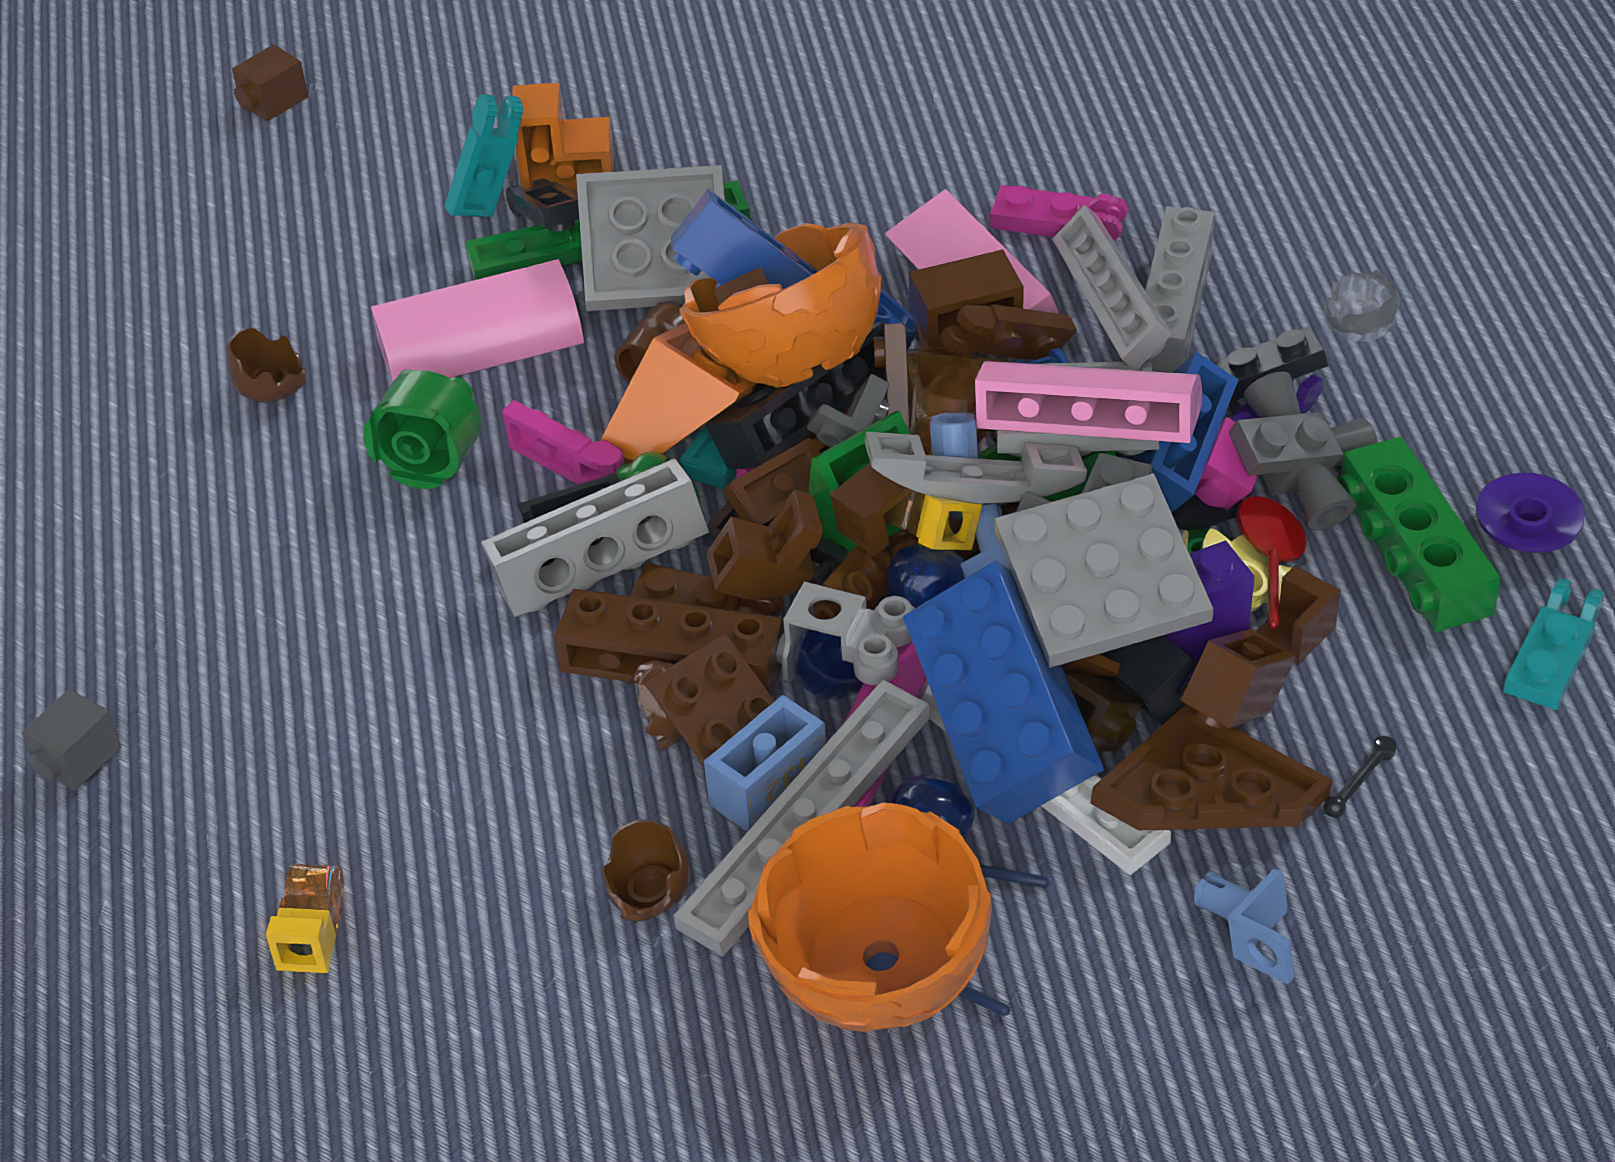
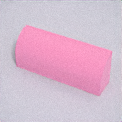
(947, 232)
(480, 322)
(1088, 401)

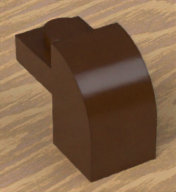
(767, 560)

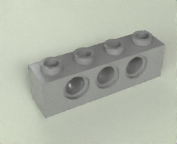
(1180, 279)
(568, 531)

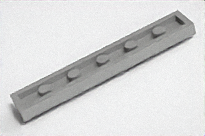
(1112, 289)
(831, 780)

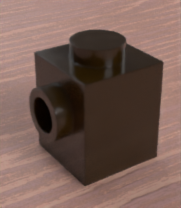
(1105, 710)

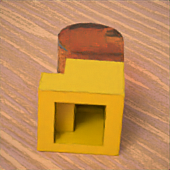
(929, 520)
(307, 916)

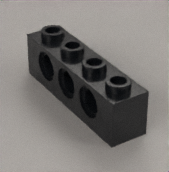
(778, 418)

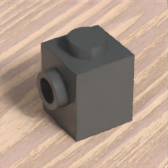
(70, 740)

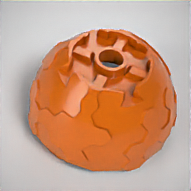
(783, 333)
(864, 888)

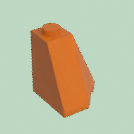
(672, 396)

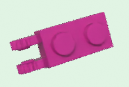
(1048, 212)
(557, 446)

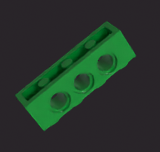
(1419, 535)

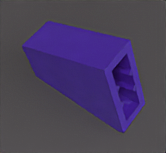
(1230, 592)

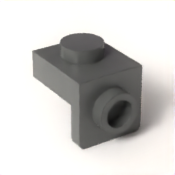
(864, 410)

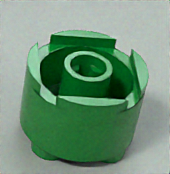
(423, 428)

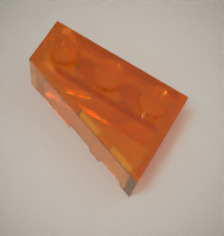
(938, 386)

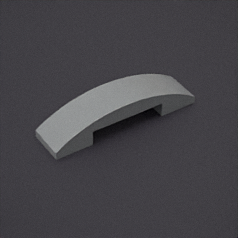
(1042, 470)

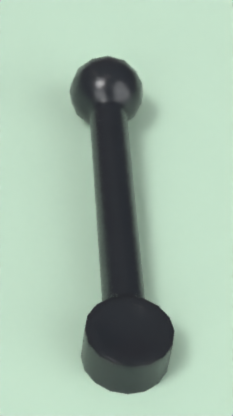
(1383, 749)

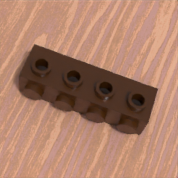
(616, 633)

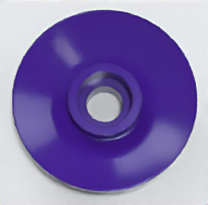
(1530, 512)

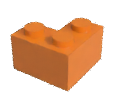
(555, 146)

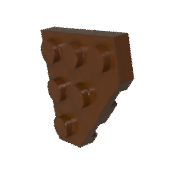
(1208, 780)

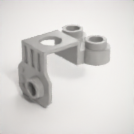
(866, 635)

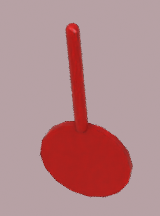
(1275, 534)

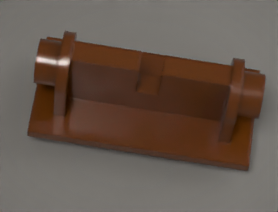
(856, 574)

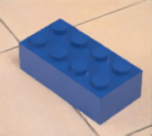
(998, 697)

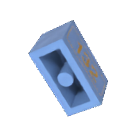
(762, 761)

